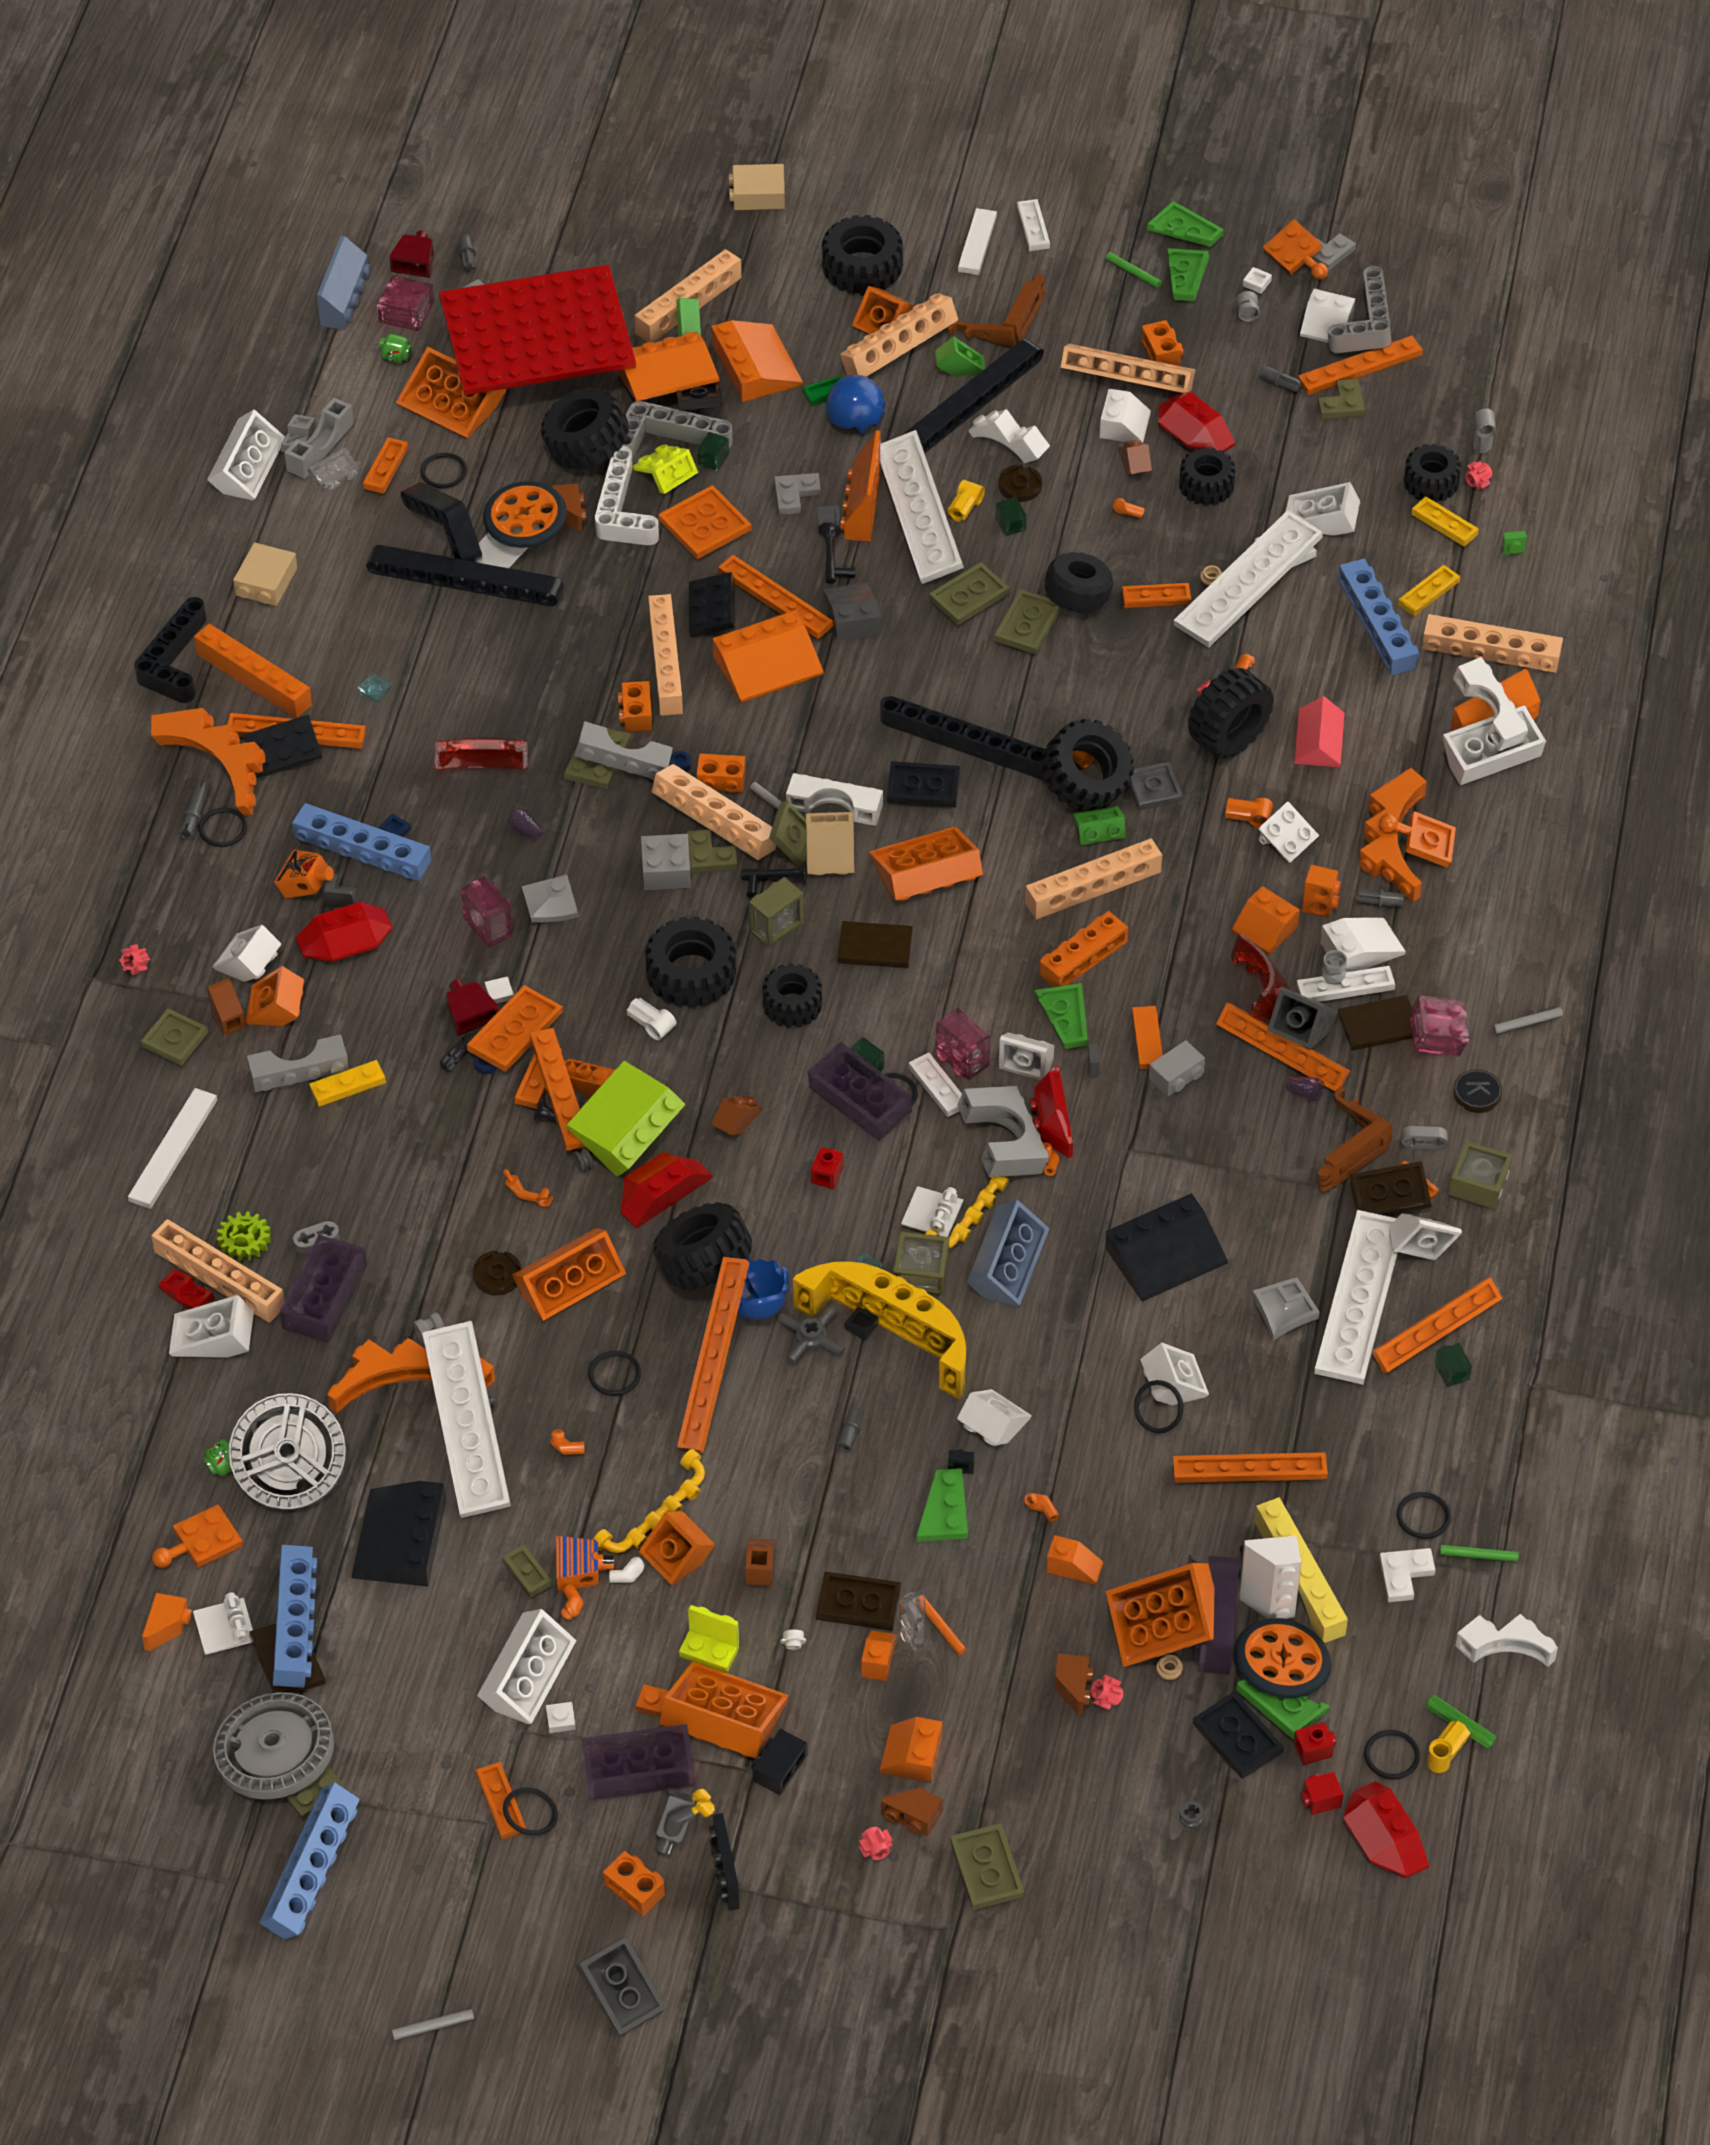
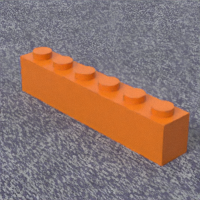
(253, 670)

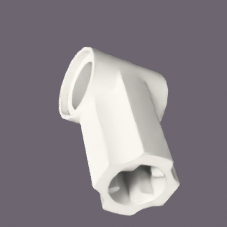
(656, 1022)

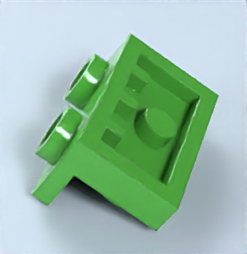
(1100, 825)

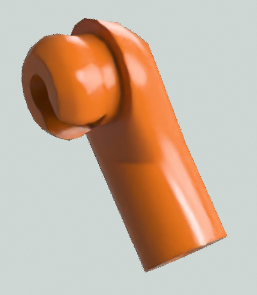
(1122, 507)
(565, 1447)

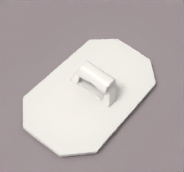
(500, 554)

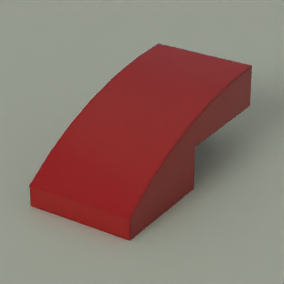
(184, 1290)

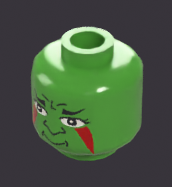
(395, 348)
(218, 1458)

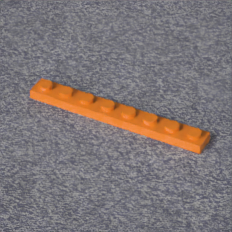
(713, 1354)

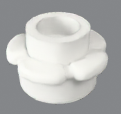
(793, 1639)

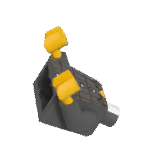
(675, 1815)

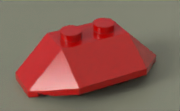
(1194, 423)
(344, 932)
(1052, 1113)
(660, 1185)
(1385, 1830)

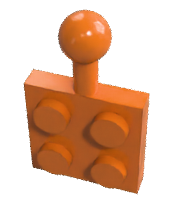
(1294, 248)
(1425, 837)
(202, 1537)

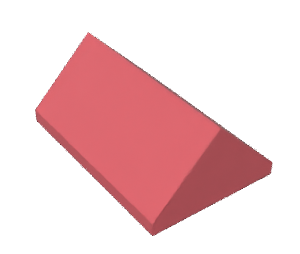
(1319, 734)

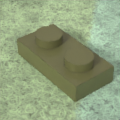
(527, 1571)

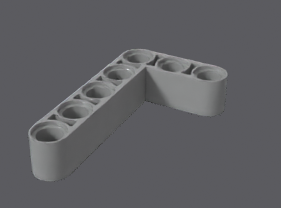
(1369, 333)
(671, 423)

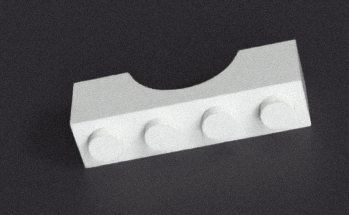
(1477, 681)
(808, 792)

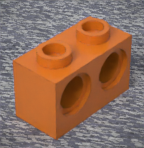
(1161, 343)
(636, 706)
(722, 772)
(1321, 891)
(630, 1886)

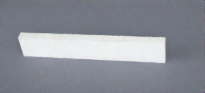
(172, 1148)

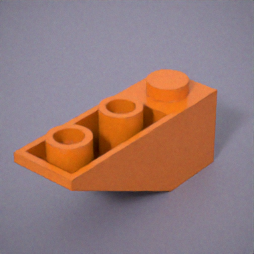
(586, 1077)

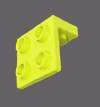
(668, 466)
(710, 1639)

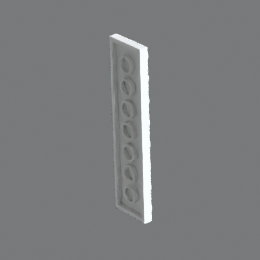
(919, 507)
(1248, 578)
(1358, 1300)
(466, 1419)

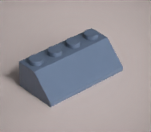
(342, 285)
(1008, 1254)

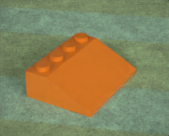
(754, 359)
(669, 367)
(438, 395)
(862, 492)
(767, 656)
(927, 863)
(1163, 1613)
(723, 1709)

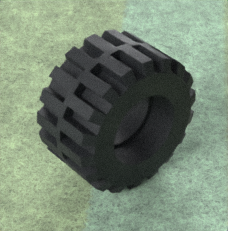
(1432, 472)
(1207, 476)
(793, 1010)

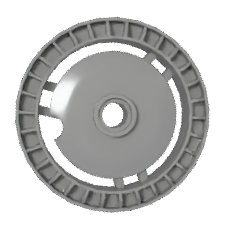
(281, 1432)
(274, 1745)

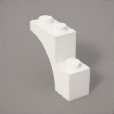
(1002, 427)
(1519, 1636)

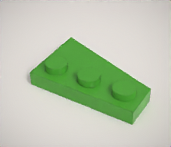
(1185, 225)
(1187, 272)
(1066, 1013)
(945, 1508)
(1286, 1713)

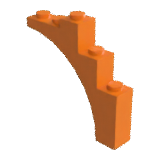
(197, 730)
(1383, 852)
(378, 1367)

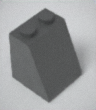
(1301, 1018)

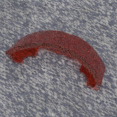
(481, 753)
(1270, 976)

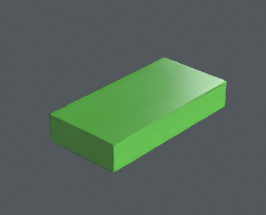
(688, 316)

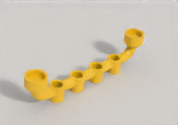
(974, 1214)
(636, 1536)

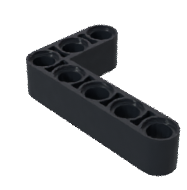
(447, 512)
(154, 663)

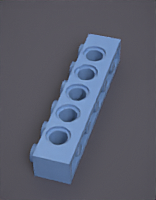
(1378, 616)
(361, 842)
(293, 1616)
(278, 1915)

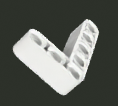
(609, 520)

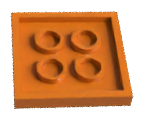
(705, 522)

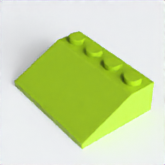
(624, 1117)

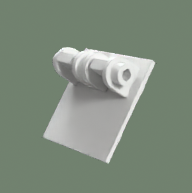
(1287, 832)
(933, 1210)
(224, 1625)

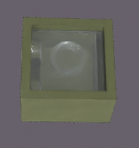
(776, 911)
(1480, 1175)
(923, 1260)

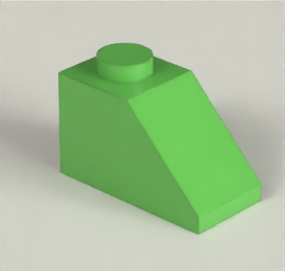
(959, 358)

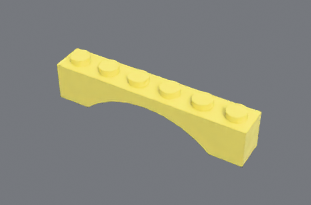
(1319, 1600)

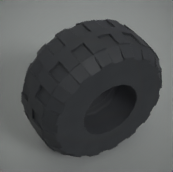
(1078, 582)

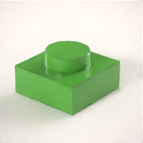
(1514, 542)

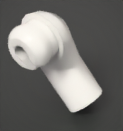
(629, 1573)

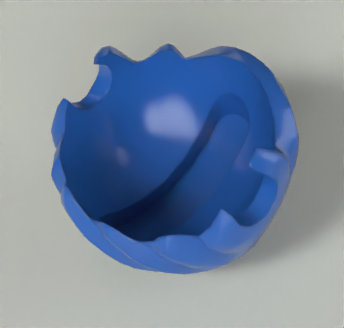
(855, 403)
(763, 1290)

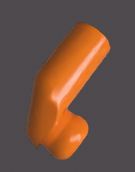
(1245, 661)
(1051, 1166)
(1042, 1504)
(574, 1603)

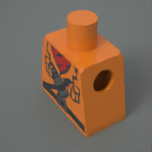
(303, 874)

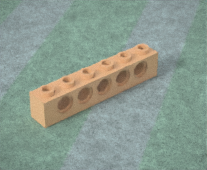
(702, 284)
(899, 336)
(1127, 368)
(1492, 643)
(665, 655)
(714, 811)
(1093, 879)
(217, 1270)

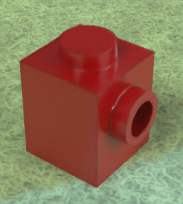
(827, 1167)
(1314, 1743)
(1321, 1793)

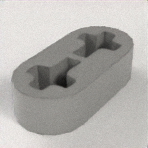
(1424, 1137)
(311, 1233)

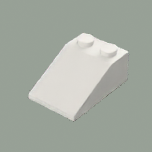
(1327, 508)
(1362, 941)
(213, 1329)

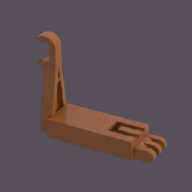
(1016, 322)
(1359, 1149)

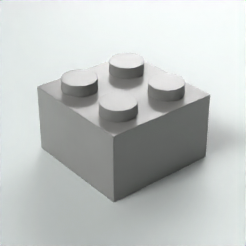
(666, 862)

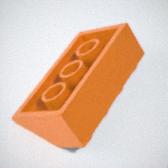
(1517, 688)
(569, 1273)

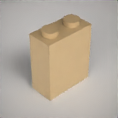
(757, 187)
(265, 574)
(830, 843)

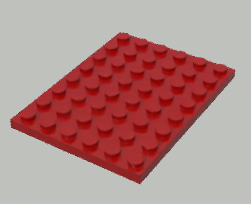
(537, 329)

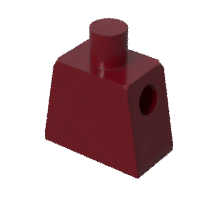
(413, 255)
(469, 1006)

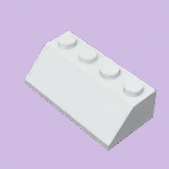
(246, 457)
(1475, 755)
(1271, 1576)
(527, 1666)

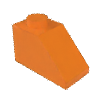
(1073, 1561)
(165, 1620)
(878, 1655)

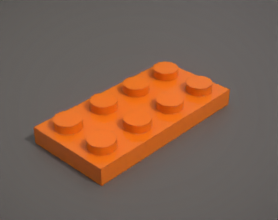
(508, 1032)

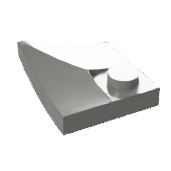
(550, 900)
(1285, 1306)

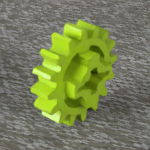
(244, 1236)

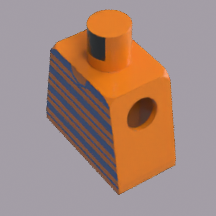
(579, 1562)

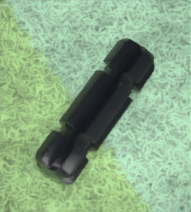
(456, 1053)

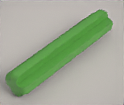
(1450, 1714)

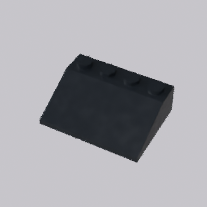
(1165, 1247)
(400, 1533)

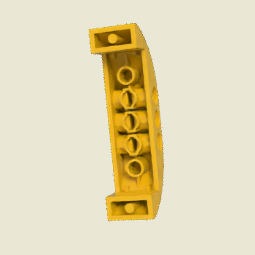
(900, 1309)

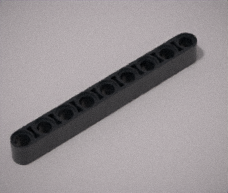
(977, 393)
(465, 575)
(962, 736)

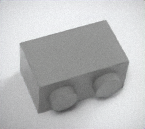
(1177, 1068)

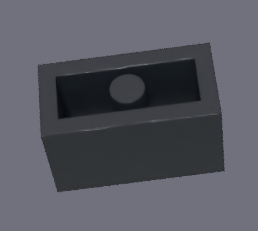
(779, 1762)

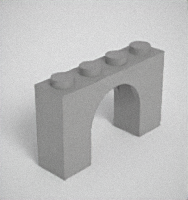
(1006, 1108)

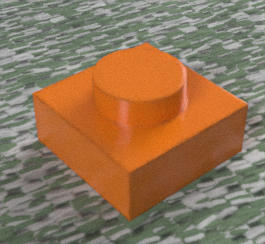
(651, 1700)

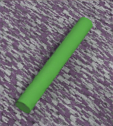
(1133, 270)
(1479, 1553)

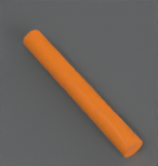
(944, 1629)

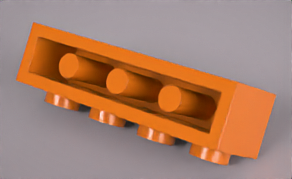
(1083, 950)

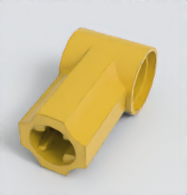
(967, 496)
(1447, 1746)

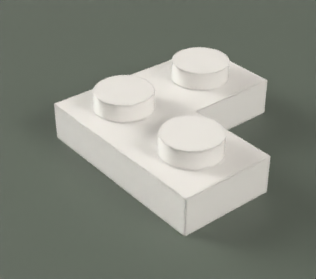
(1399, 1569)

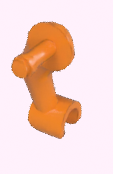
(516, 1187)

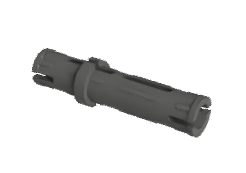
(192, 815)

